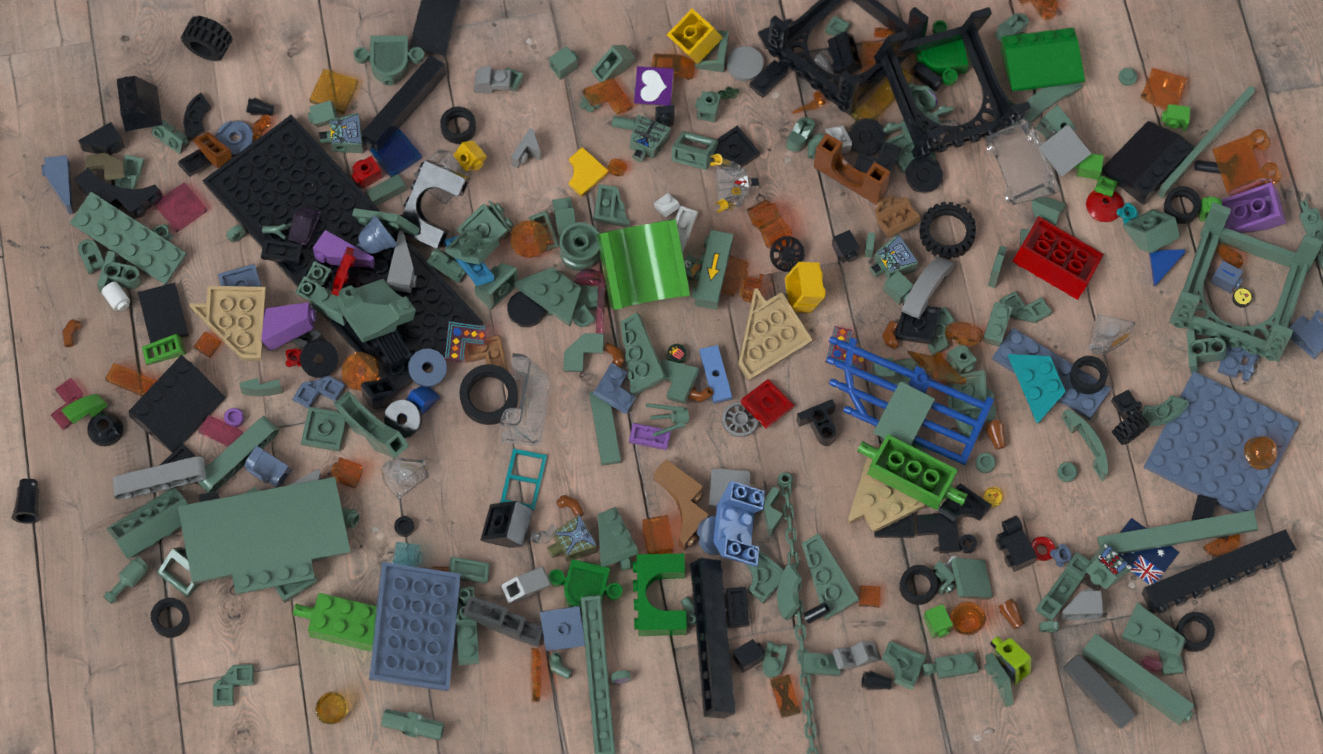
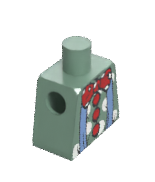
(1107, 567)

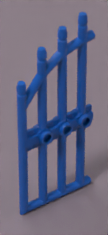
(919, 380)

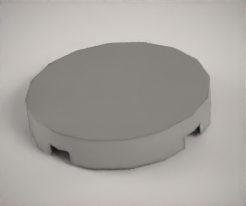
(745, 63)

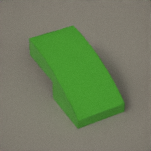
(87, 405)

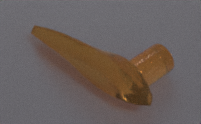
(816, 103)

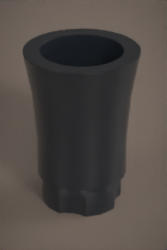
(26, 503)

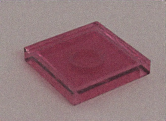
(181, 207)

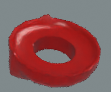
(1047, 543)

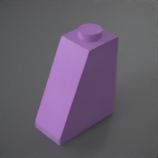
(286, 323)

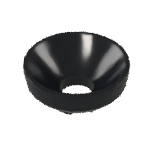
(108, 436)

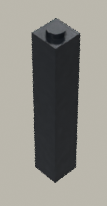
(403, 103)

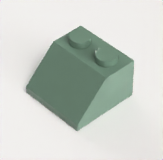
(1152, 230)
(497, 290)

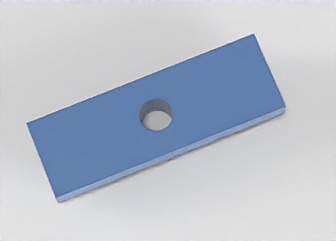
(712, 365)

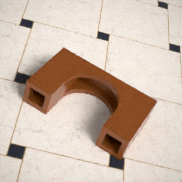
(831, 162)

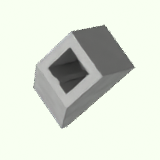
(526, 585)

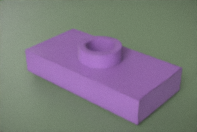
(643, 436)

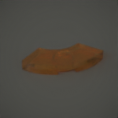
(535, 678)

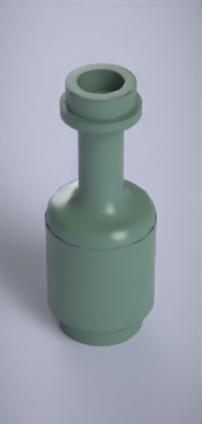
(129, 577)

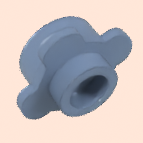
(1066, 553)

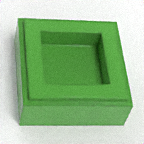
(1106, 186)

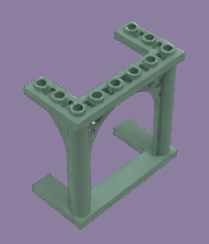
(1187, 304)

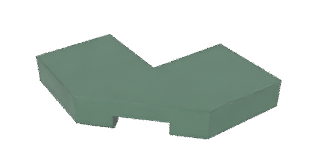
(1032, 312)
(574, 356)
(236, 676)

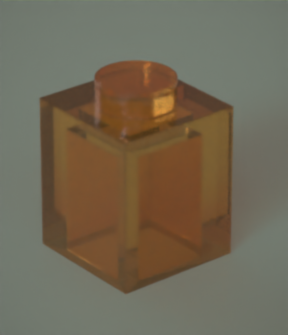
(347, 472)

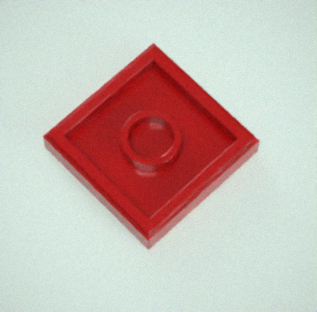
(767, 403)

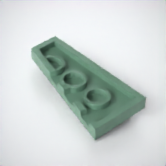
(640, 355)
(828, 578)

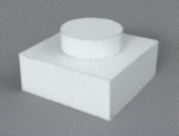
(666, 205)

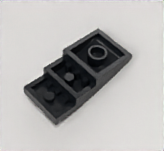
(435, 25)

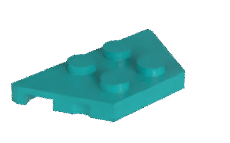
(1038, 381)

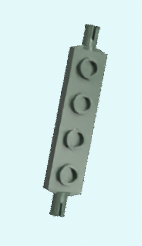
(1312, 225)

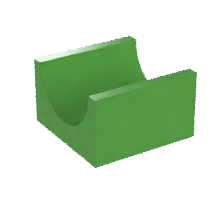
(643, 263)

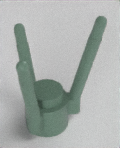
(678, 416)

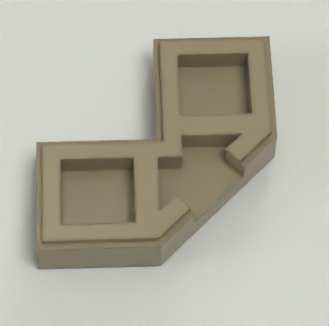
(112, 167)

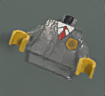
(731, 183)

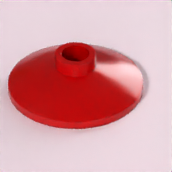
(1101, 211)

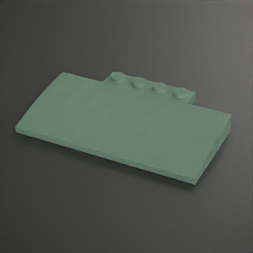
(264, 535)

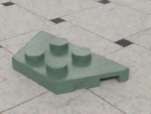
(552, 292)

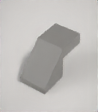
(856, 656)

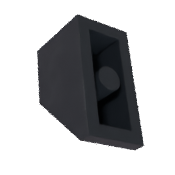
(102, 140)
(378, 393)

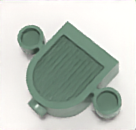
(389, 57)

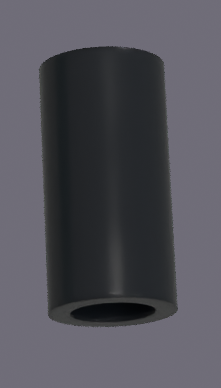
(816, 612)

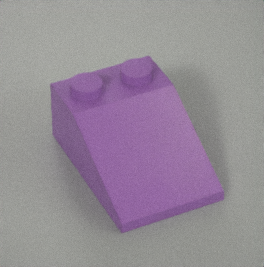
(1254, 209)

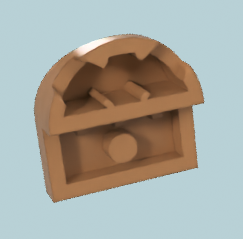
(895, 215)

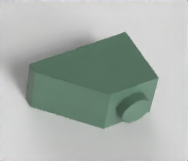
(613, 63)

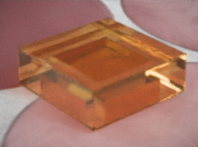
(207, 344)
(869, 596)

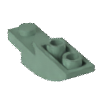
(466, 630)

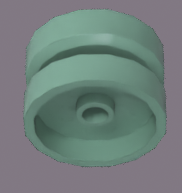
(579, 246)

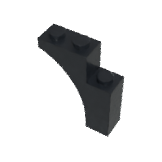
(133, 201)

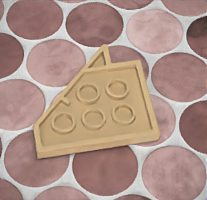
(235, 317)
(770, 334)
(880, 503)

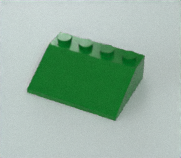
(1042, 59)

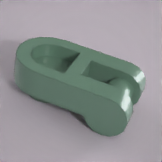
(88, 250)
(773, 666)

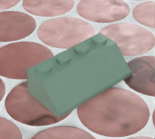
(148, 523)

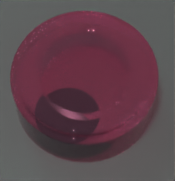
(1151, 663)

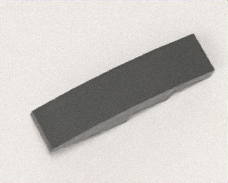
(502, 621)
(1099, 691)

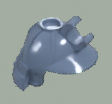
(375, 237)

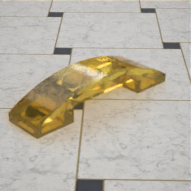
(878, 101)

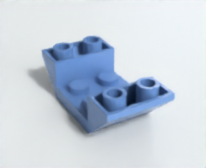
(735, 522)

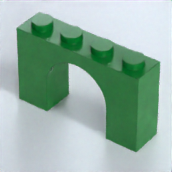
(650, 619)

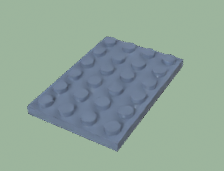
(414, 626)

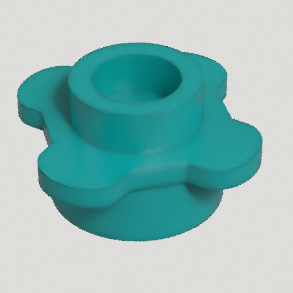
(1128, 207)

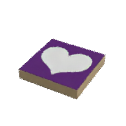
(654, 86)

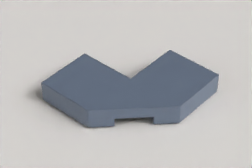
(325, 386)

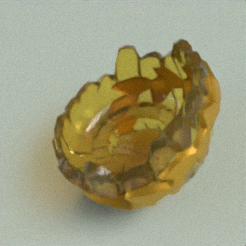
(331, 708)

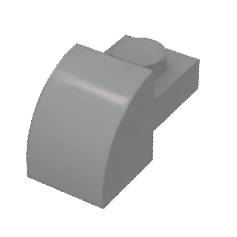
(488, 80)

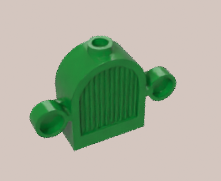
(945, 60)
(585, 581)

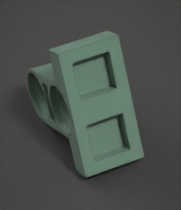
(123, 272)
(1207, 354)

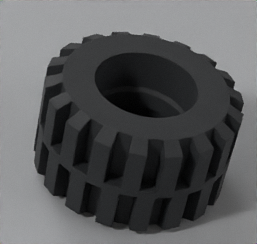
(206, 38)

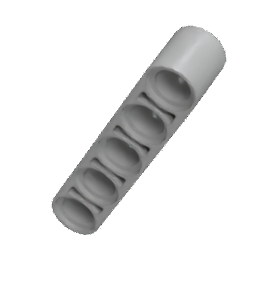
(159, 478)

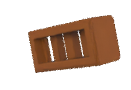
(218, 154)

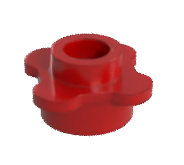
(290, 353)

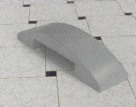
(926, 285)

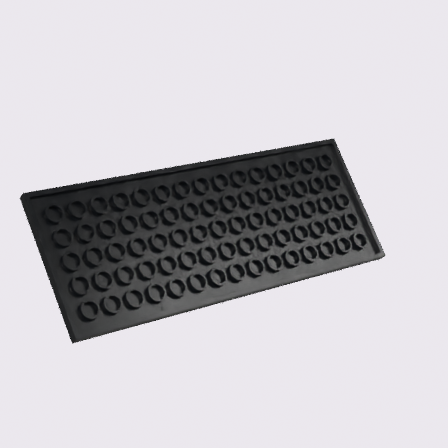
(293, 171)

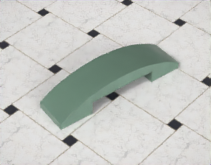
(1047, 98)
(1074, 423)
(1063, 587)

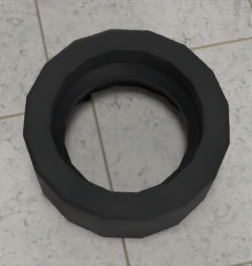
(451, 113)
(1189, 193)
(1093, 362)
(919, 570)
(1205, 621)
(170, 632)

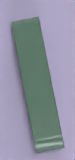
(235, 456)

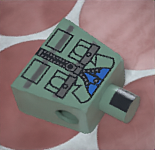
(1054, 122)
(648, 138)

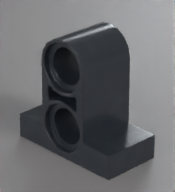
(819, 426)

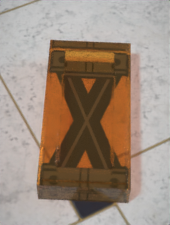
(785, 696)

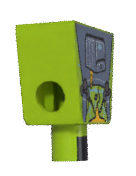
(1012, 658)

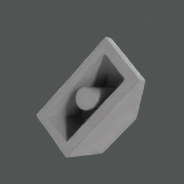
(1084, 606)

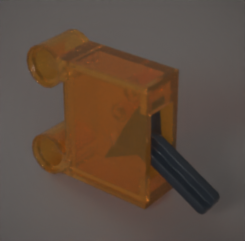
(1240, 165)

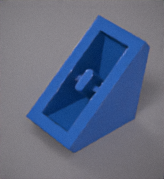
(423, 398)

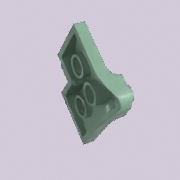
(374, 309)

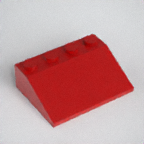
(1058, 258)

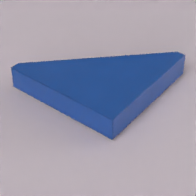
(1163, 262)

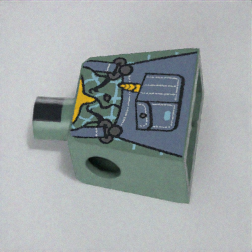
(344, 134)
(894, 257)

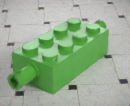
(912, 472)
(340, 621)

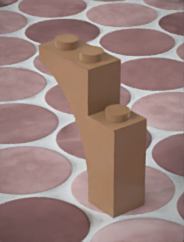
(685, 493)

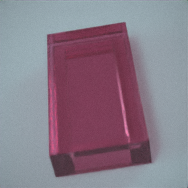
(219, 431)

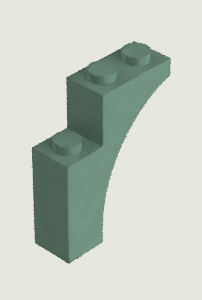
(380, 436)

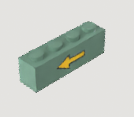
(713, 270)

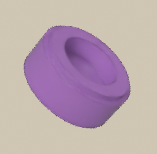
(234, 417)

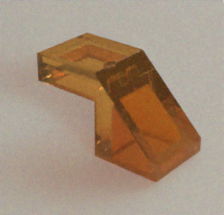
(683, 66)

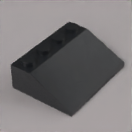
(1147, 160)
(176, 404)

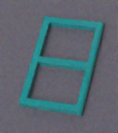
(524, 479)

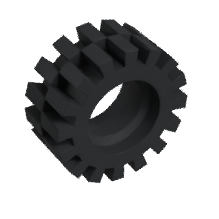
(1130, 428)

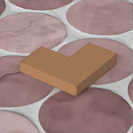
(492, 352)

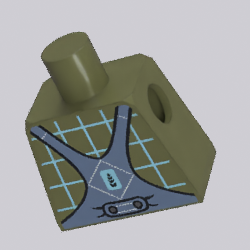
(573, 540)

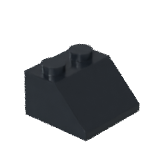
(506, 524)

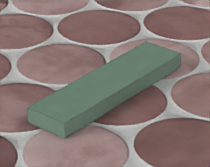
(605, 431)

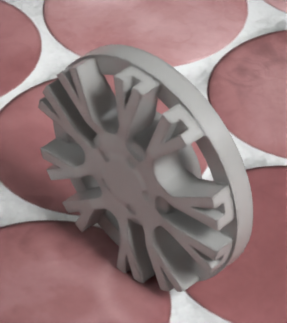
(739, 420)

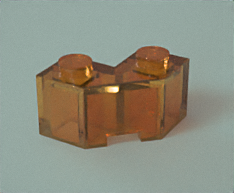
(769, 222)

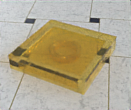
(335, 88)

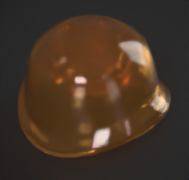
(1260, 452)
(968, 618)

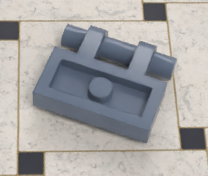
(1232, 363)

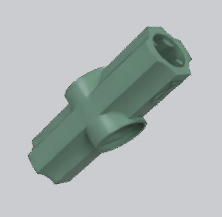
(412, 724)

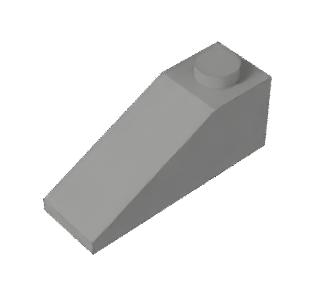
(401, 271)

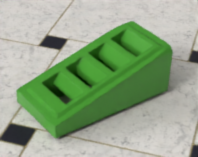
(173, 353)

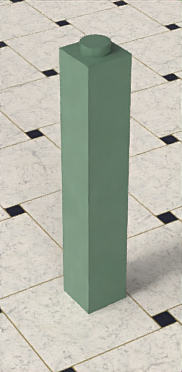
(1138, 680)

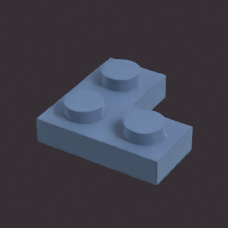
(610, 390)

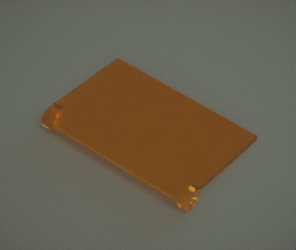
(938, 367)

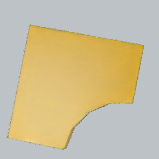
(586, 172)

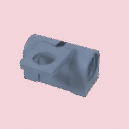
(1309, 334)
(267, 467)

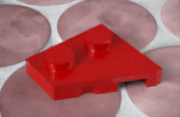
(342, 276)

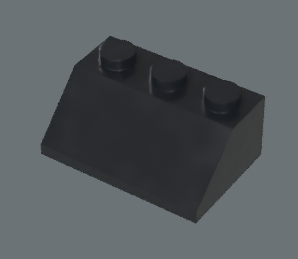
(138, 103)

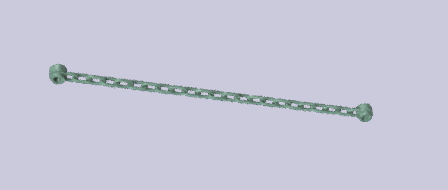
(787, 485)

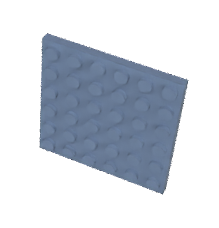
(1207, 443)

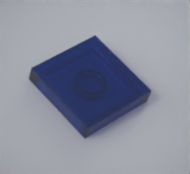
(397, 154)

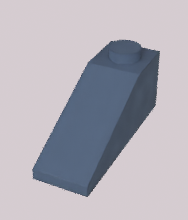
(59, 177)

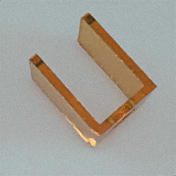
(658, 535)

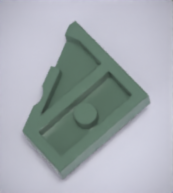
(609, 207)
(1000, 678)

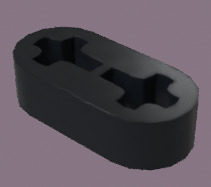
(926, 76)

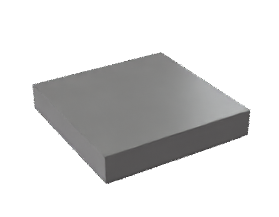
(1064, 150)
(721, 478)

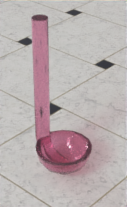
(594, 277)

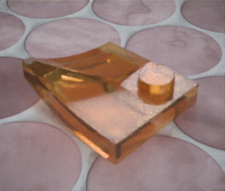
(1163, 88)

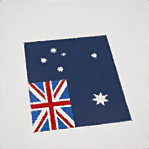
(1149, 563)

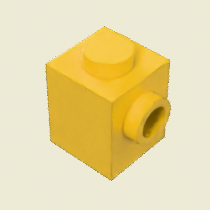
(470, 156)

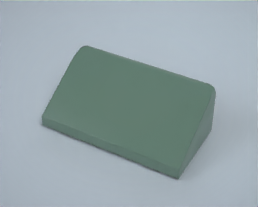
(386, 190)

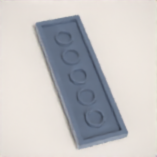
(1083, 404)

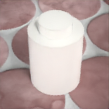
(116, 296)

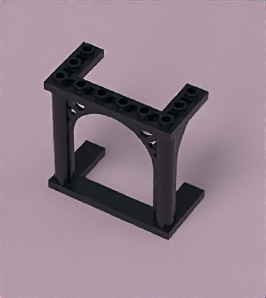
(851, 88)
(928, 141)

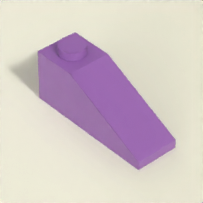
(332, 248)

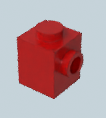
(366, 172)

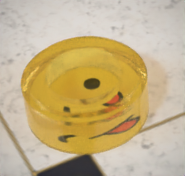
(993, 496)

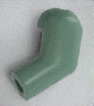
(907, 363)
(689, 606)
(557, 667)

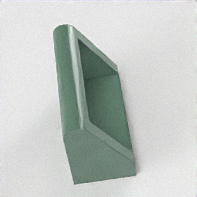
(716, 65)
(691, 155)
(177, 554)

